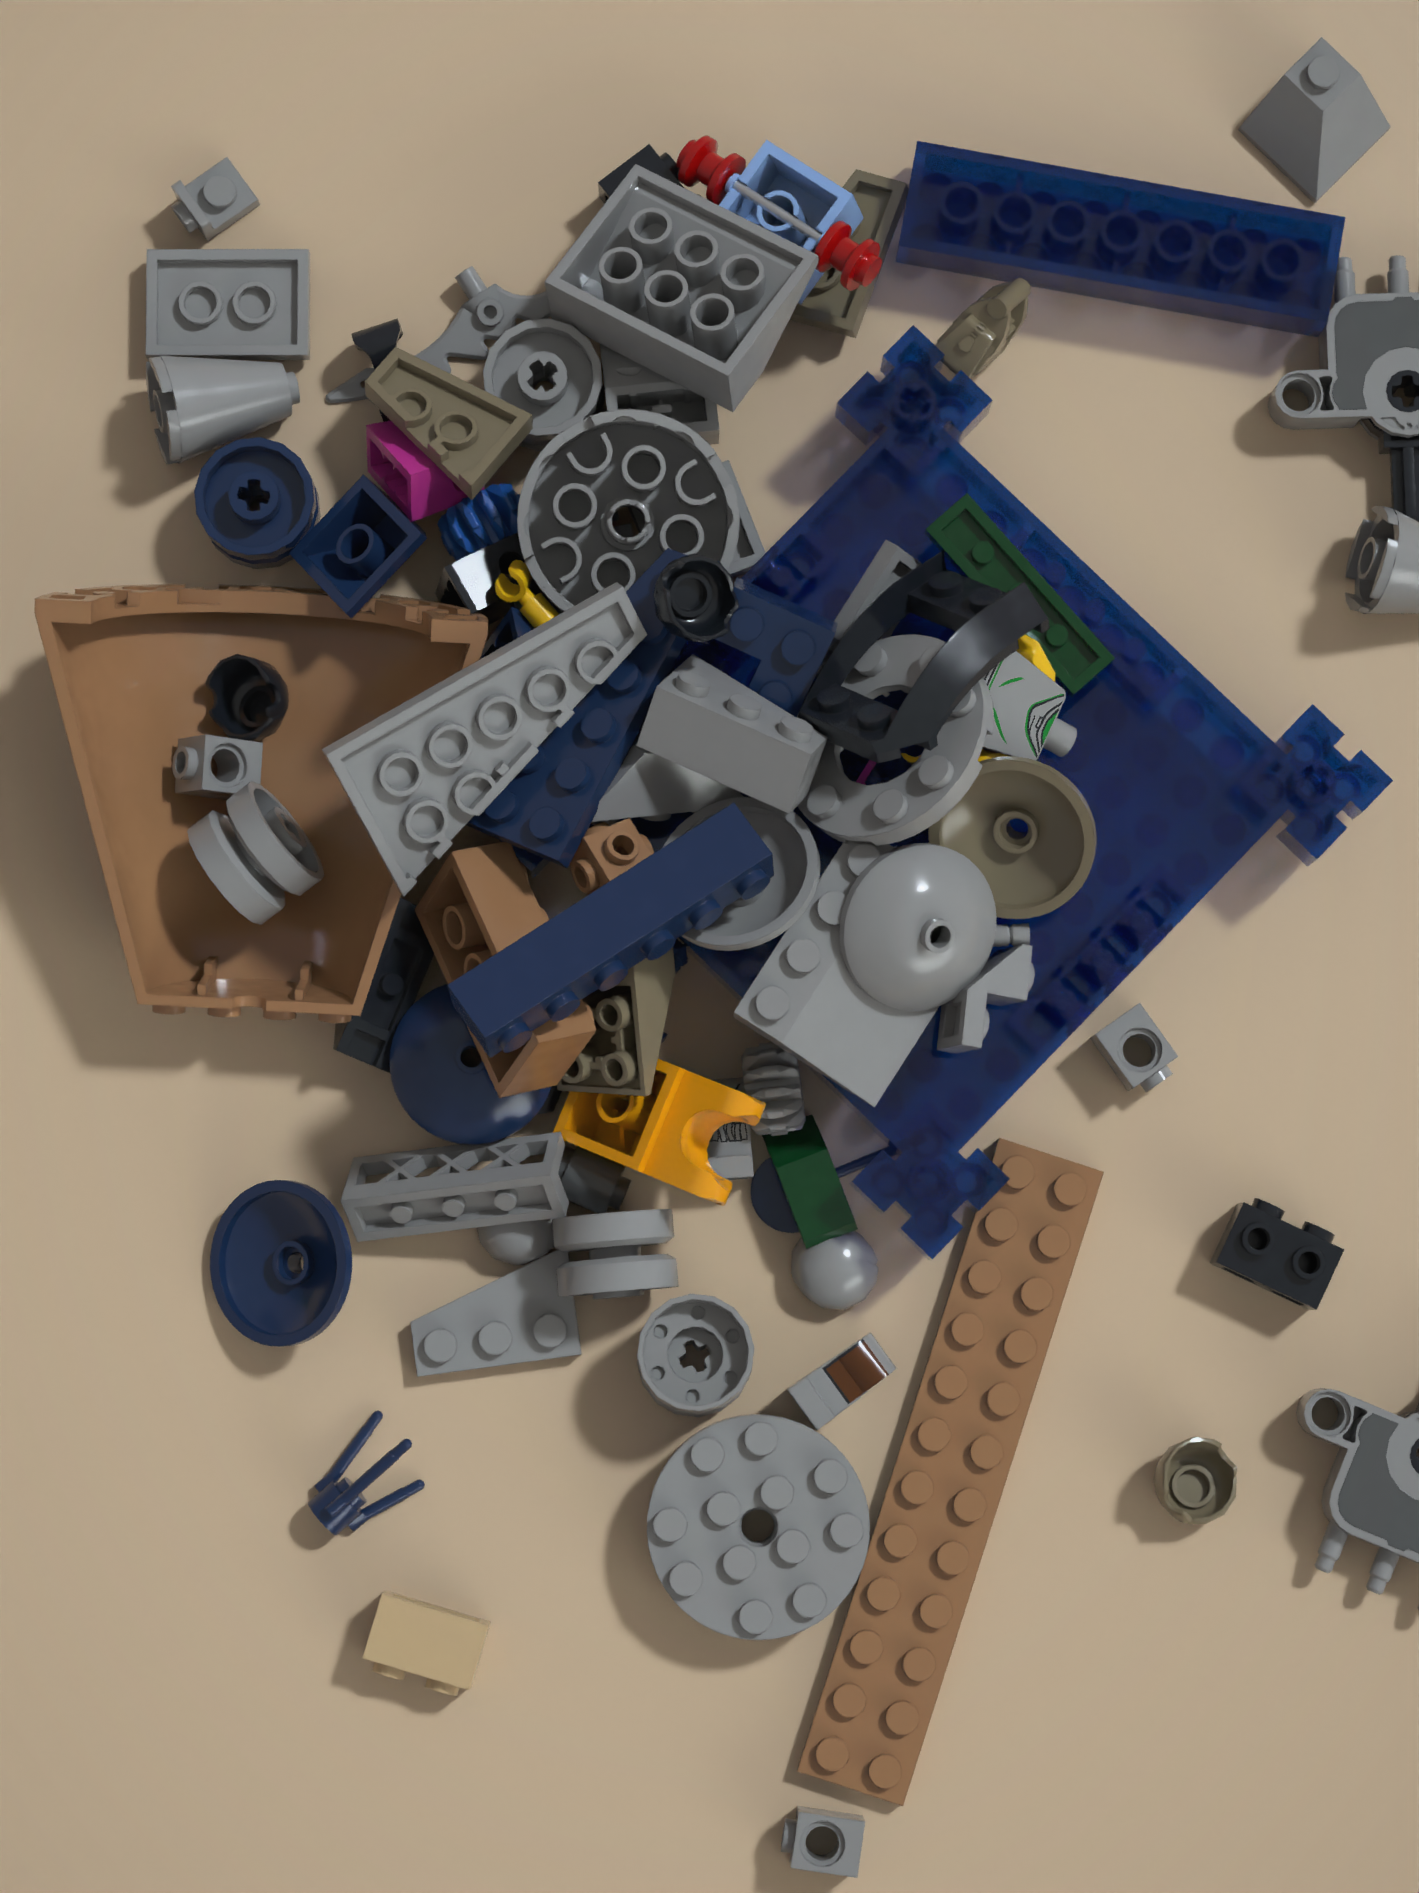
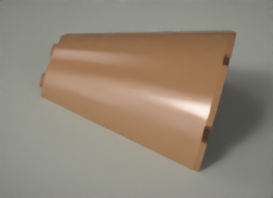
(134, 682)

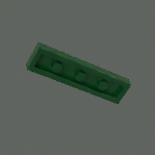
(988, 556)

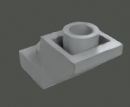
(1002, 982)

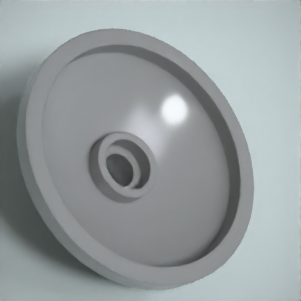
(789, 891)
(891, 921)

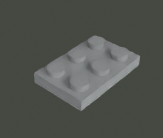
(228, 303)

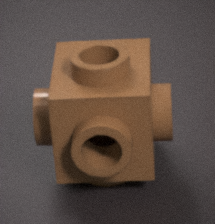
(608, 853)

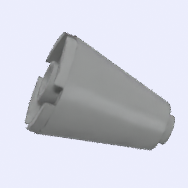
(214, 401)
(1385, 564)

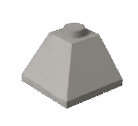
(1316, 120)

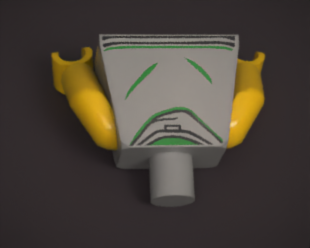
(1025, 707)

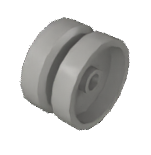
(550, 353)
(255, 853)
(615, 1255)

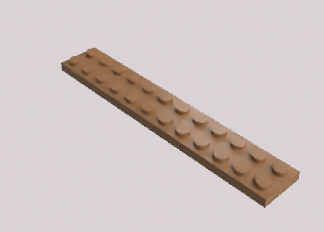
(949, 1475)

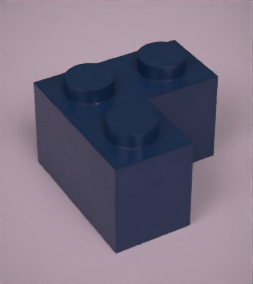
(785, 640)

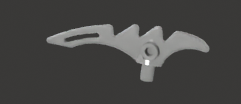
(482, 317)

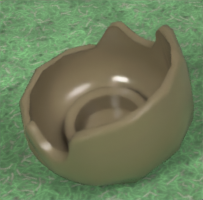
(1196, 1480)

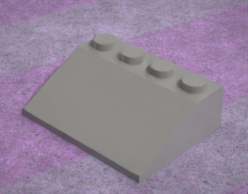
(681, 286)
(813, 1004)

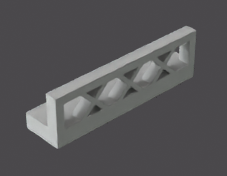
(452, 1195)

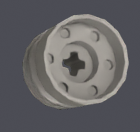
(707, 1325)

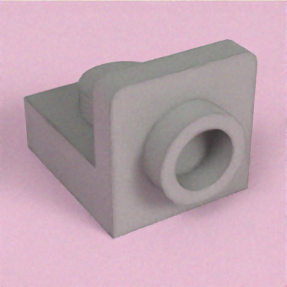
(214, 200)

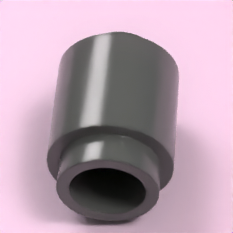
(592, 1180)

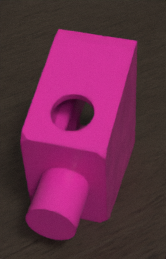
(408, 473)

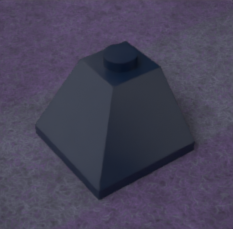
(358, 545)

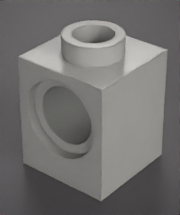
(236, 762)
(1135, 1024)
(845, 1856)

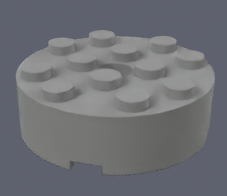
(614, 464)
(768, 1584)

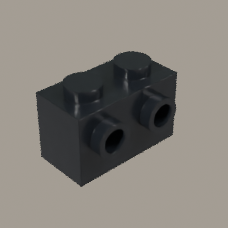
(1277, 1254)

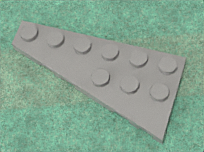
(462, 741)

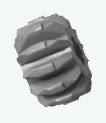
(775, 1079)

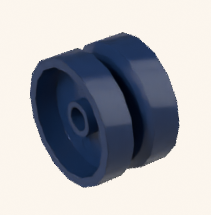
(245, 473)

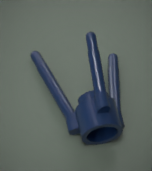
(340, 1503)

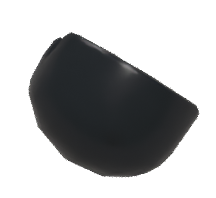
(695, 598)
(247, 697)

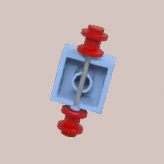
(788, 201)

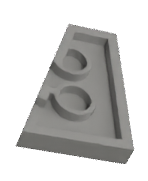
(500, 1323)

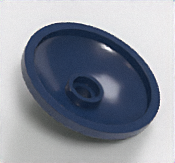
(440, 1090)
(259, 1266)

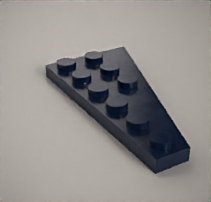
(561, 787)

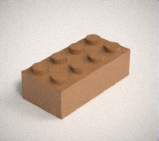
(474, 912)

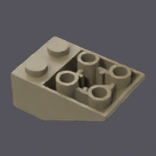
(629, 1032)

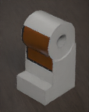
(841, 1380)

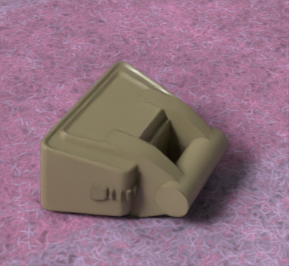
(985, 328)

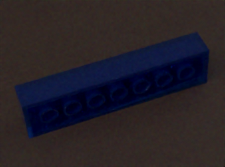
(1120, 239)

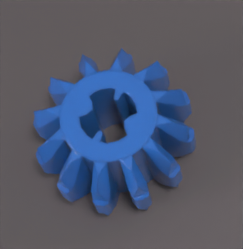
(480, 521)

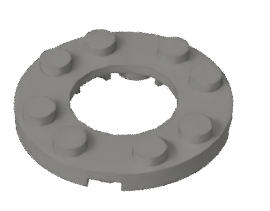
(931, 785)

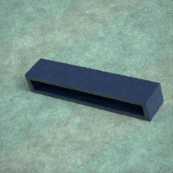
(612, 931)

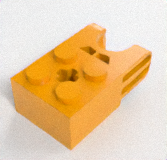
(661, 1132)

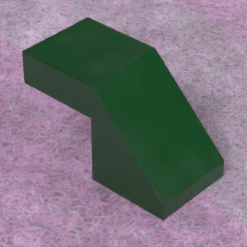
(810, 1184)

